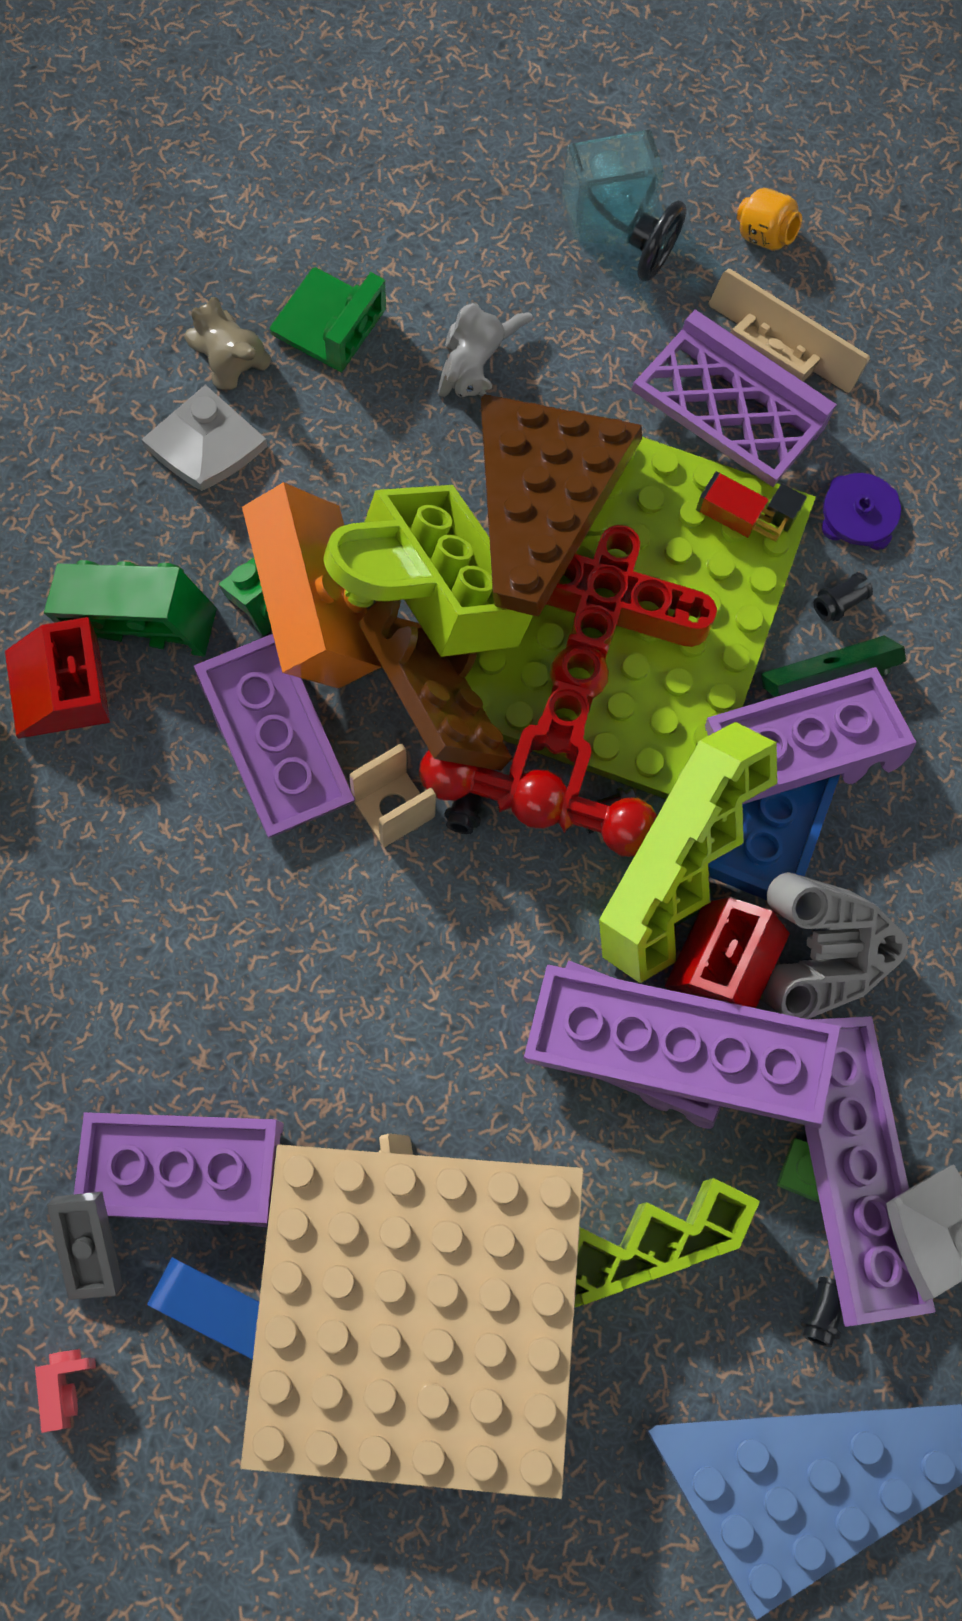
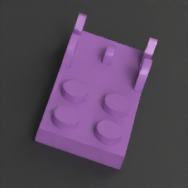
(827, 730)
(273, 736)
(180, 1166)

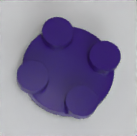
(861, 510)

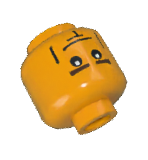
(769, 219)

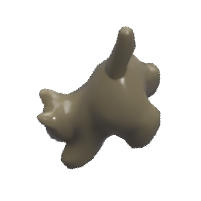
(225, 343)

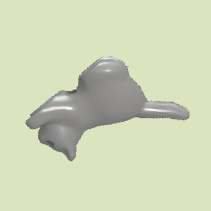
(472, 343)

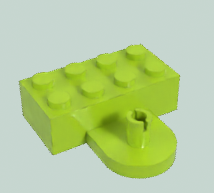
(436, 558)

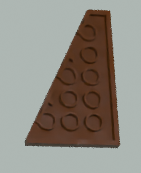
(544, 490)

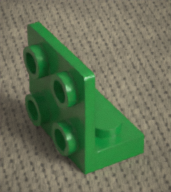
(330, 316)

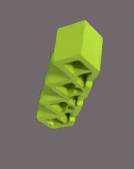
(691, 830)
(662, 1242)

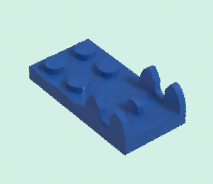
(776, 837)

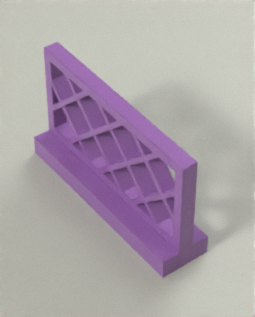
(752, 378)

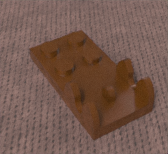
(434, 690)

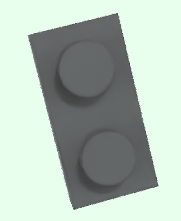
(85, 1245)

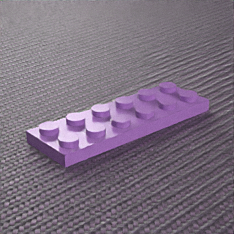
(683, 1045)
(856, 1174)

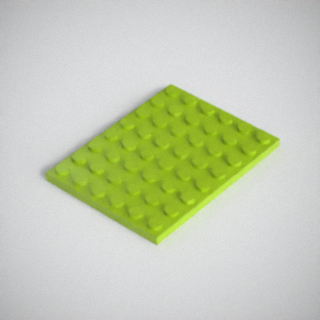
(655, 689)

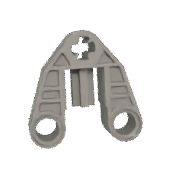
(846, 958)

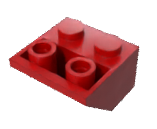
(57, 679)
(729, 953)

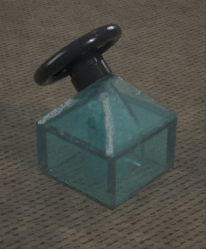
(614, 197)

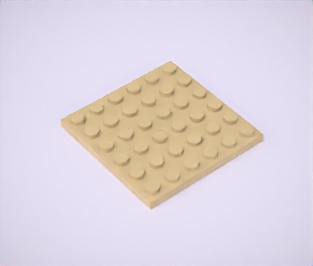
(416, 1321)

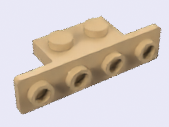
(786, 334)

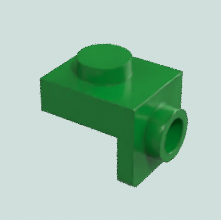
(245, 591)

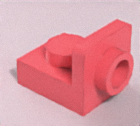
(55, 1397)

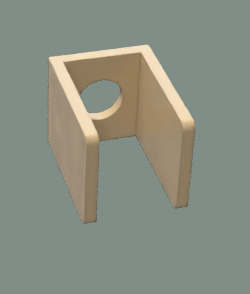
(387, 777)

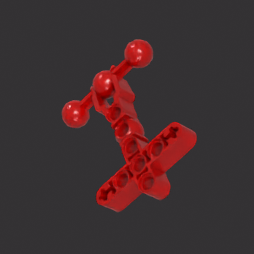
(540, 796)

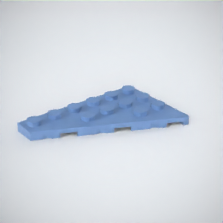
(808, 1490)

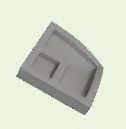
(204, 440)
(930, 1231)

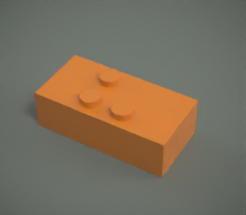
(307, 609)

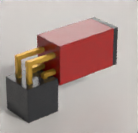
(743, 508)

